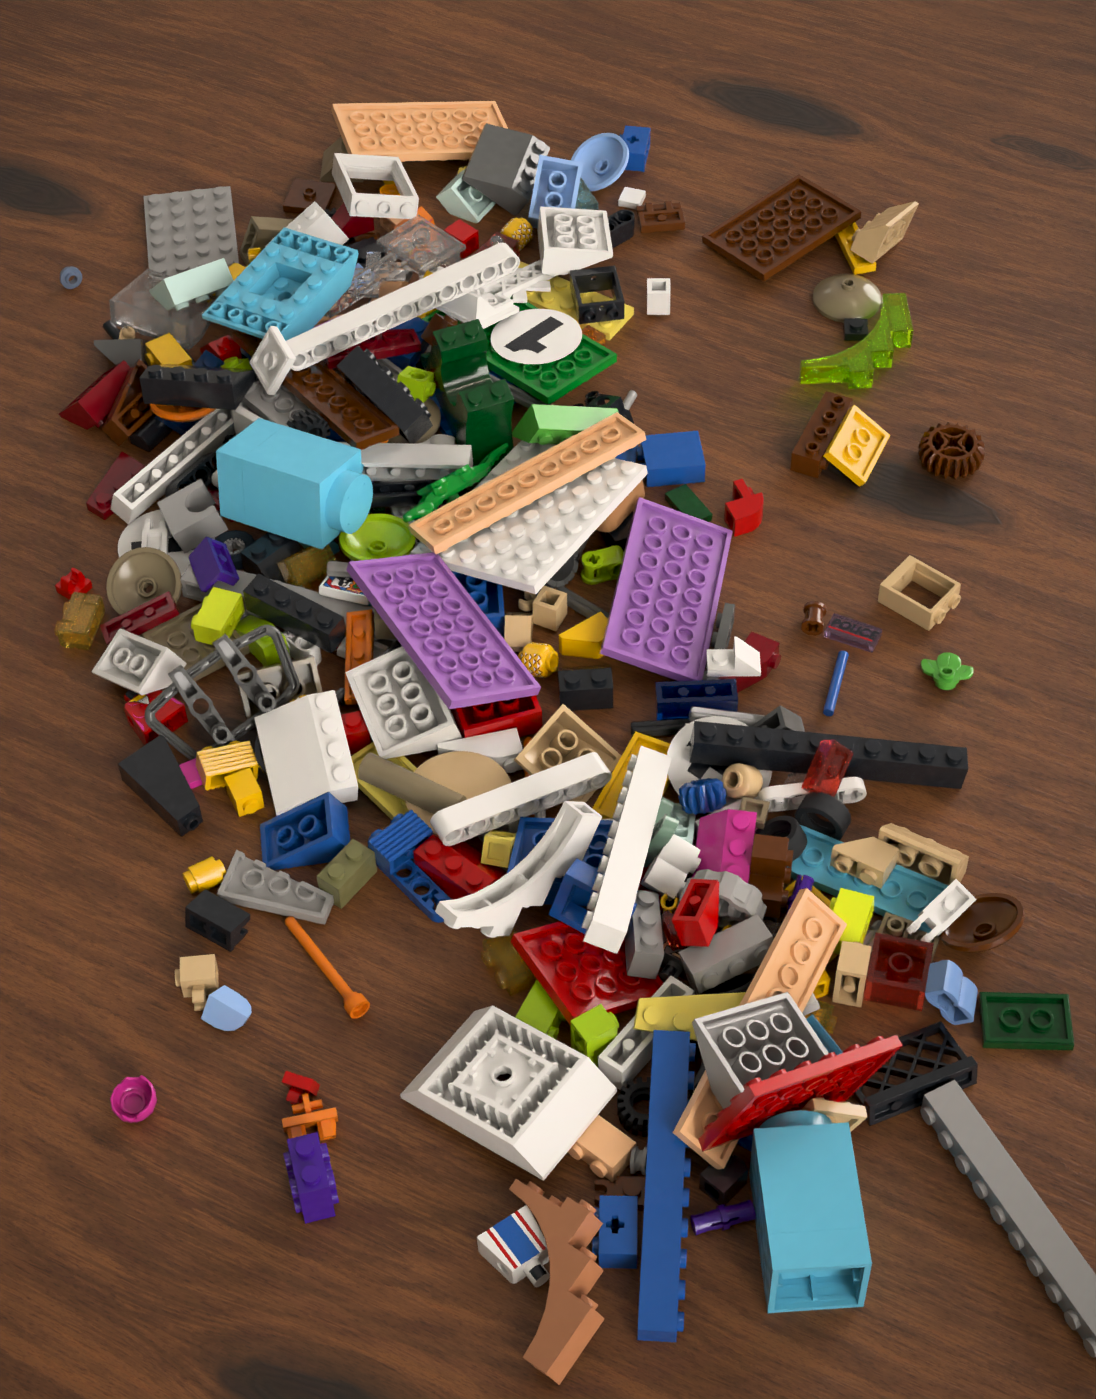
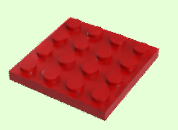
(580, 973)

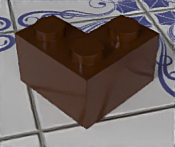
(771, 870)

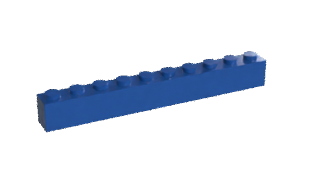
(664, 1190)

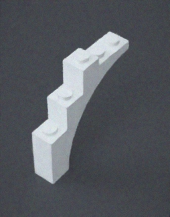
(529, 882)

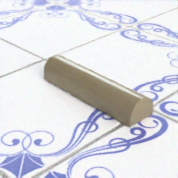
(407, 784)

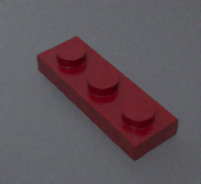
(142, 617)

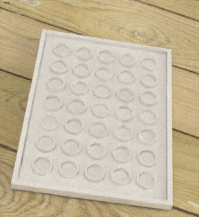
(541, 536)

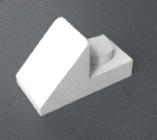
(739, 661)

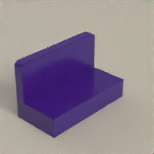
(212, 563)

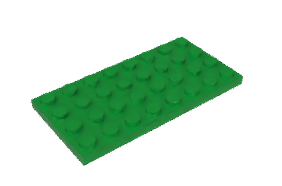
(552, 379)

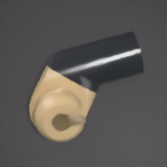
(115, 333)

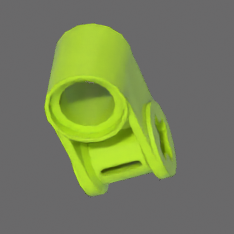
(603, 563)

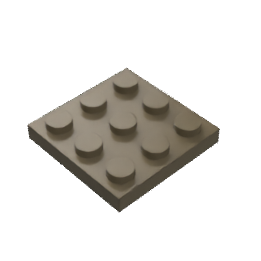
(180, 639)

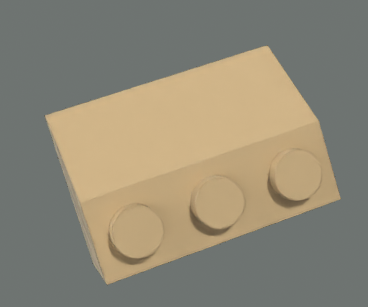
(883, 231)
(925, 854)

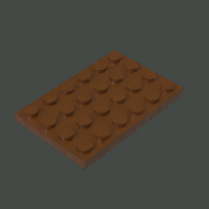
(781, 227)

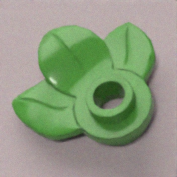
(946, 670)

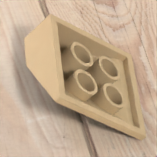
(562, 740)

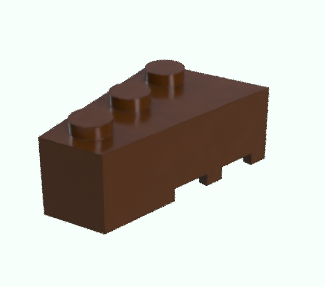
(129, 408)

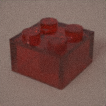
(898, 971)

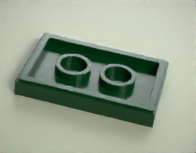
(1026, 1021)

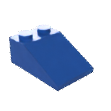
(305, 834)

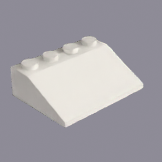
(572, 239)
(400, 706)
(306, 752)

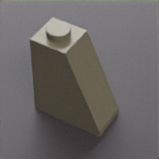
(260, 233)

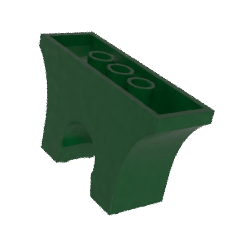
(472, 404)

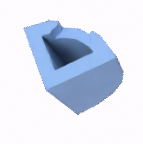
(226, 1009)

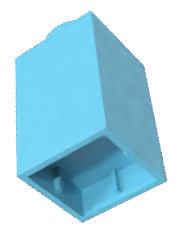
(292, 483)
(808, 1214)

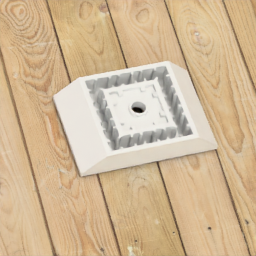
(531, 1114)

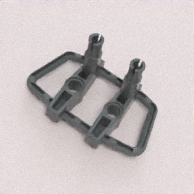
(234, 660)

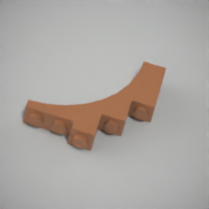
(569, 1313)

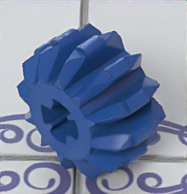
(702, 796)

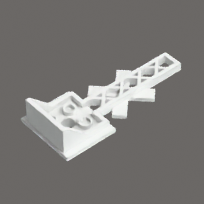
(492, 308)

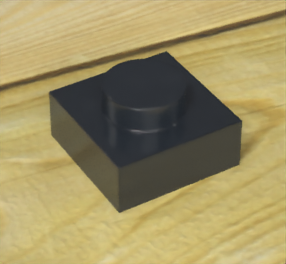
(855, 329)

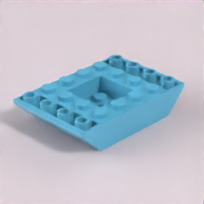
(286, 286)

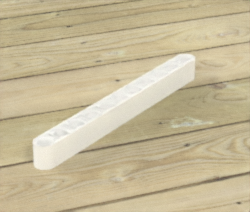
(402, 305)

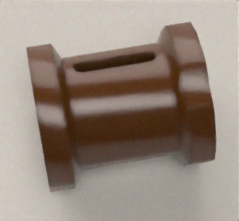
(813, 621)

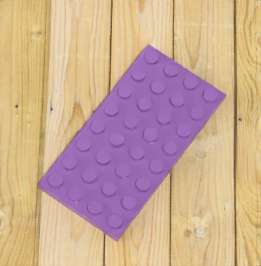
(667, 592)
(443, 630)

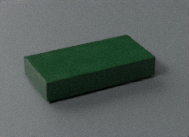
(685, 501)

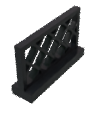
(900, 1098)

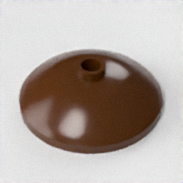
(985, 923)

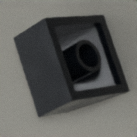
(265, 553)
(585, 687)

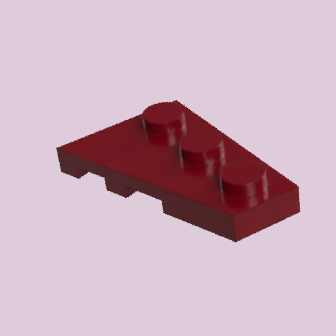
(118, 475)

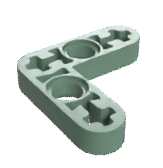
(663, 830)

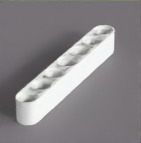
(520, 799)

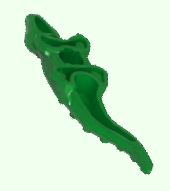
(449, 485)

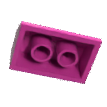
(727, 842)

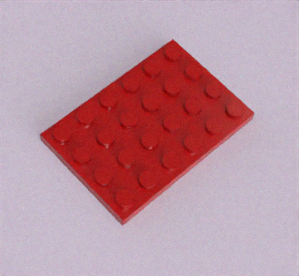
(830, 1078)

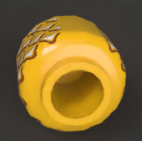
(519, 230)
(539, 659)

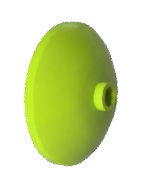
(378, 538)

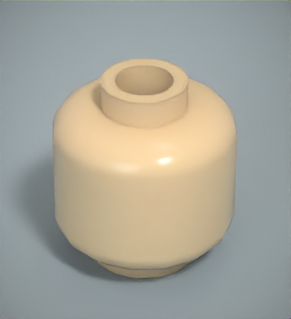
(742, 781)

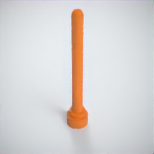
(354, 1002)

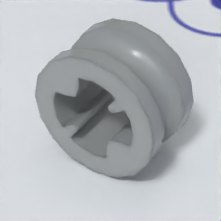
(638, 1160)

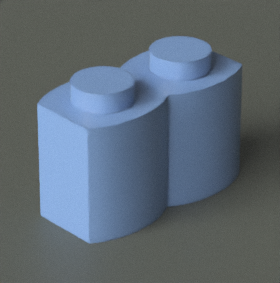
(951, 992)

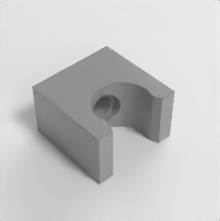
(186, 516)

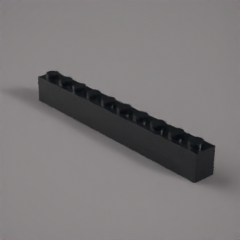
(795, 751)

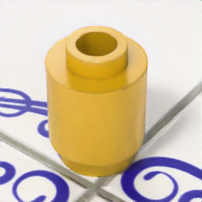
(204, 875)

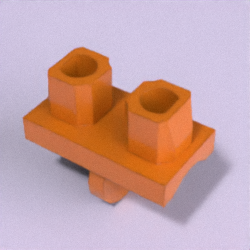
(324, 1119)

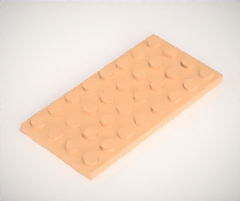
(415, 128)

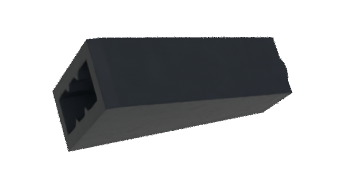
(162, 785)

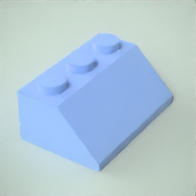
(554, 185)

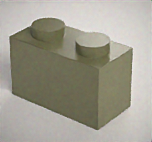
(347, 872)

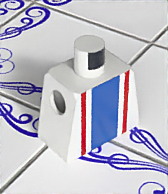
(516, 1248)

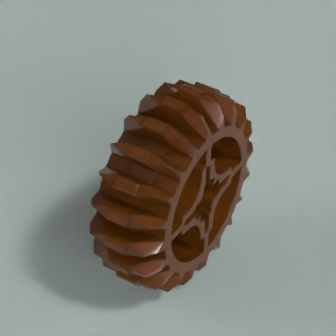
(951, 450)

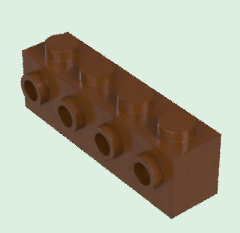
(809, 451)

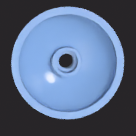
(603, 160)

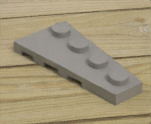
(261, 888)

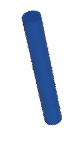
(835, 683)

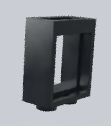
(606, 279)

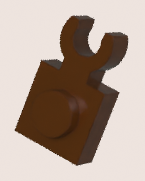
(624, 1187)

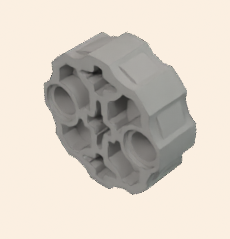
(736, 898)

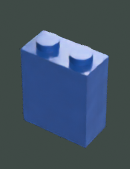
(672, 458)

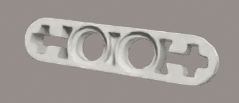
(783, 796)

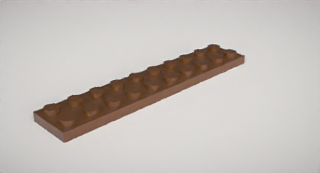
(333, 399)

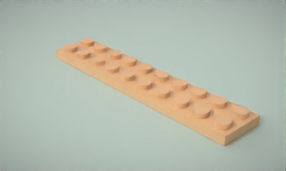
(526, 483)
(789, 966)

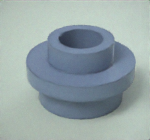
(66, 273)

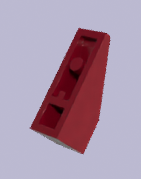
(769, 659)

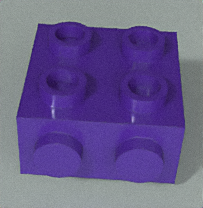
(311, 1177)

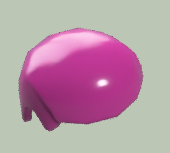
(133, 1099)

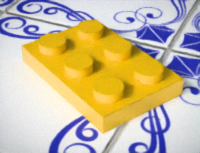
(856, 445)

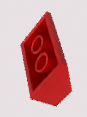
(455, 867)

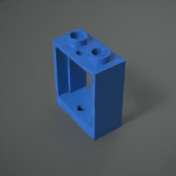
(564, 910)

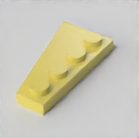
(678, 1012)

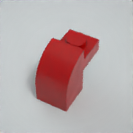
(745, 511)

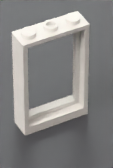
(374, 168)

